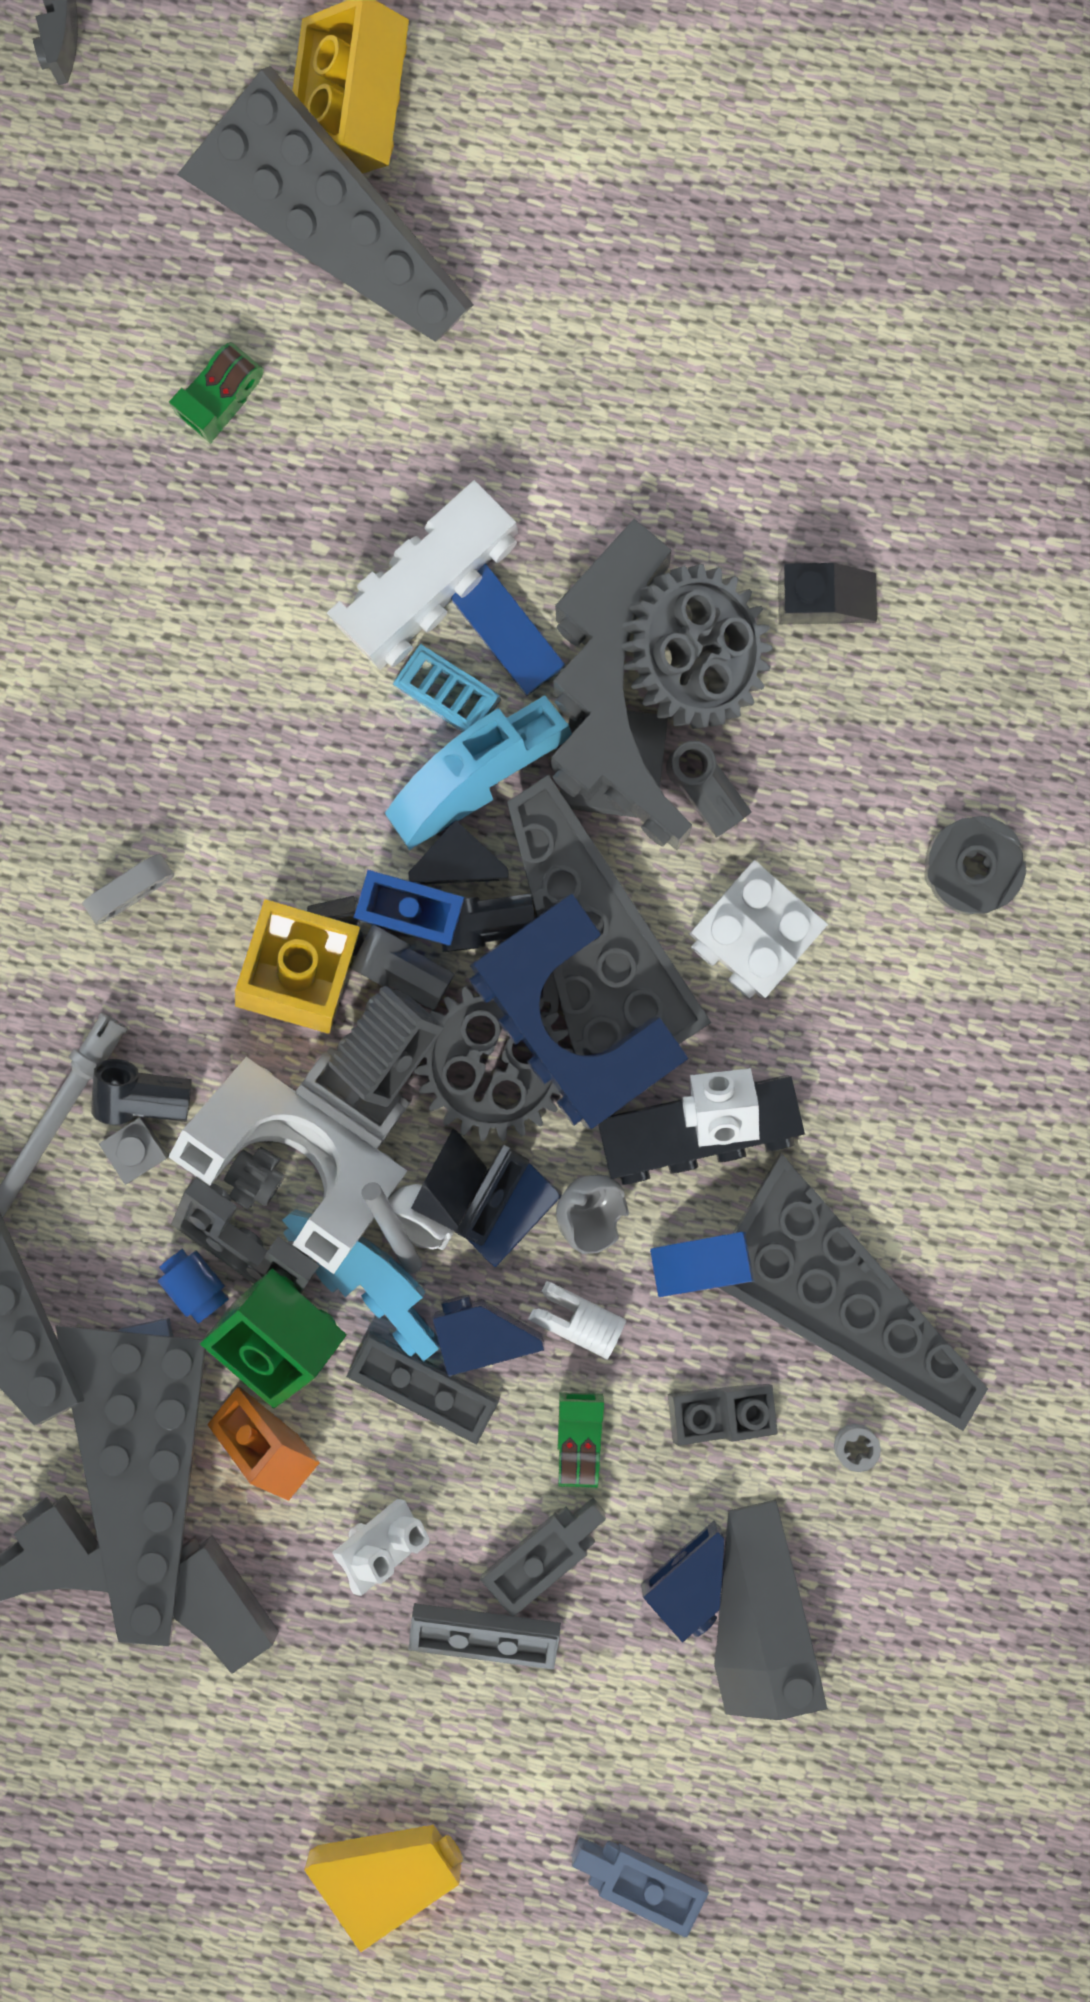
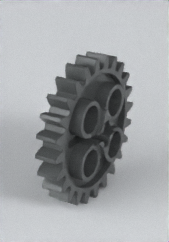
(696, 646)
(456, 1045)

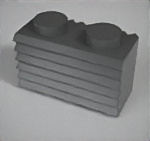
(385, 1046)

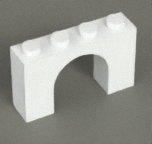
(261, 1108)

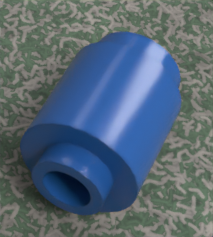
(192, 1285)

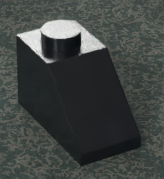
(826, 594)

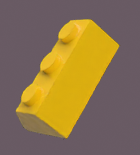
(352, 76)

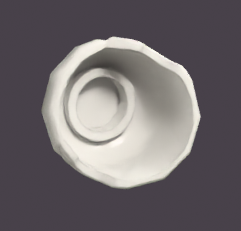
(419, 1228)

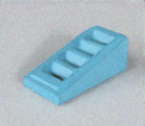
(488, 698)

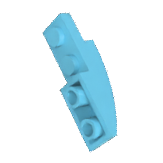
(463, 771)
(386, 1285)

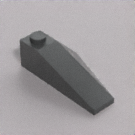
(763, 1636)

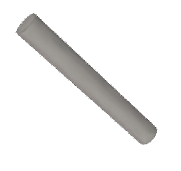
(391, 1227)

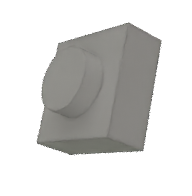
(133, 1150)

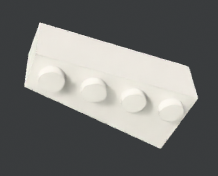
(425, 576)

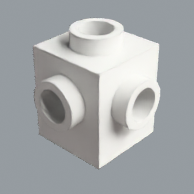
(723, 1107)

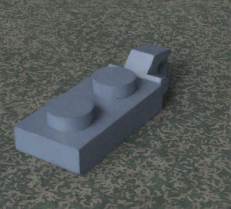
(641, 1884)

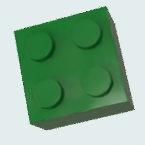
(274, 1339)

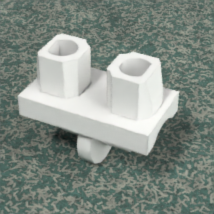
(380, 1546)

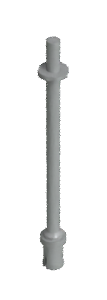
(95, 1049)

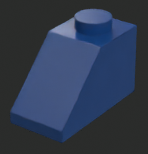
(409, 908)

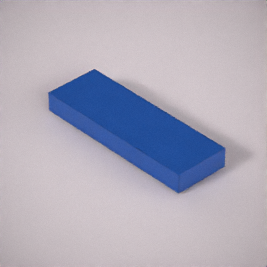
(508, 633)

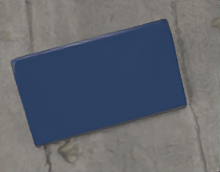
(524, 1209)

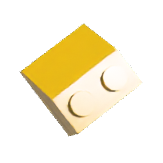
(296, 966)

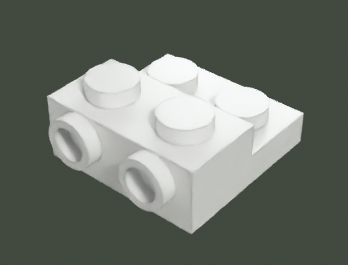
(756, 931)

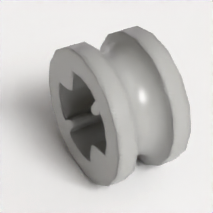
(862, 1462)

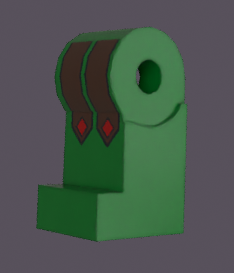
(217, 391)
(579, 1439)

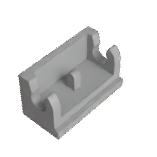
(340, 1102)

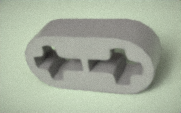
(128, 889)

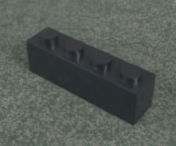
(659, 1136)

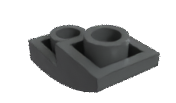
(57, 38)
(722, 1413)

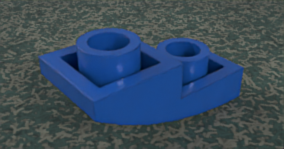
(702, 1264)

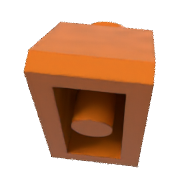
(262, 1445)

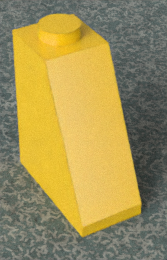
(384, 1878)

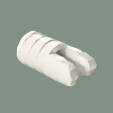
(589, 1326)

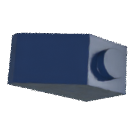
(481, 1335)
(689, 1585)

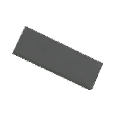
(423, 1388)
(484, 1636)

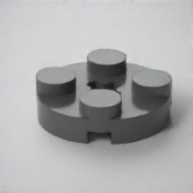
(1002, 858)

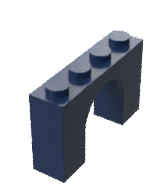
(590, 1084)

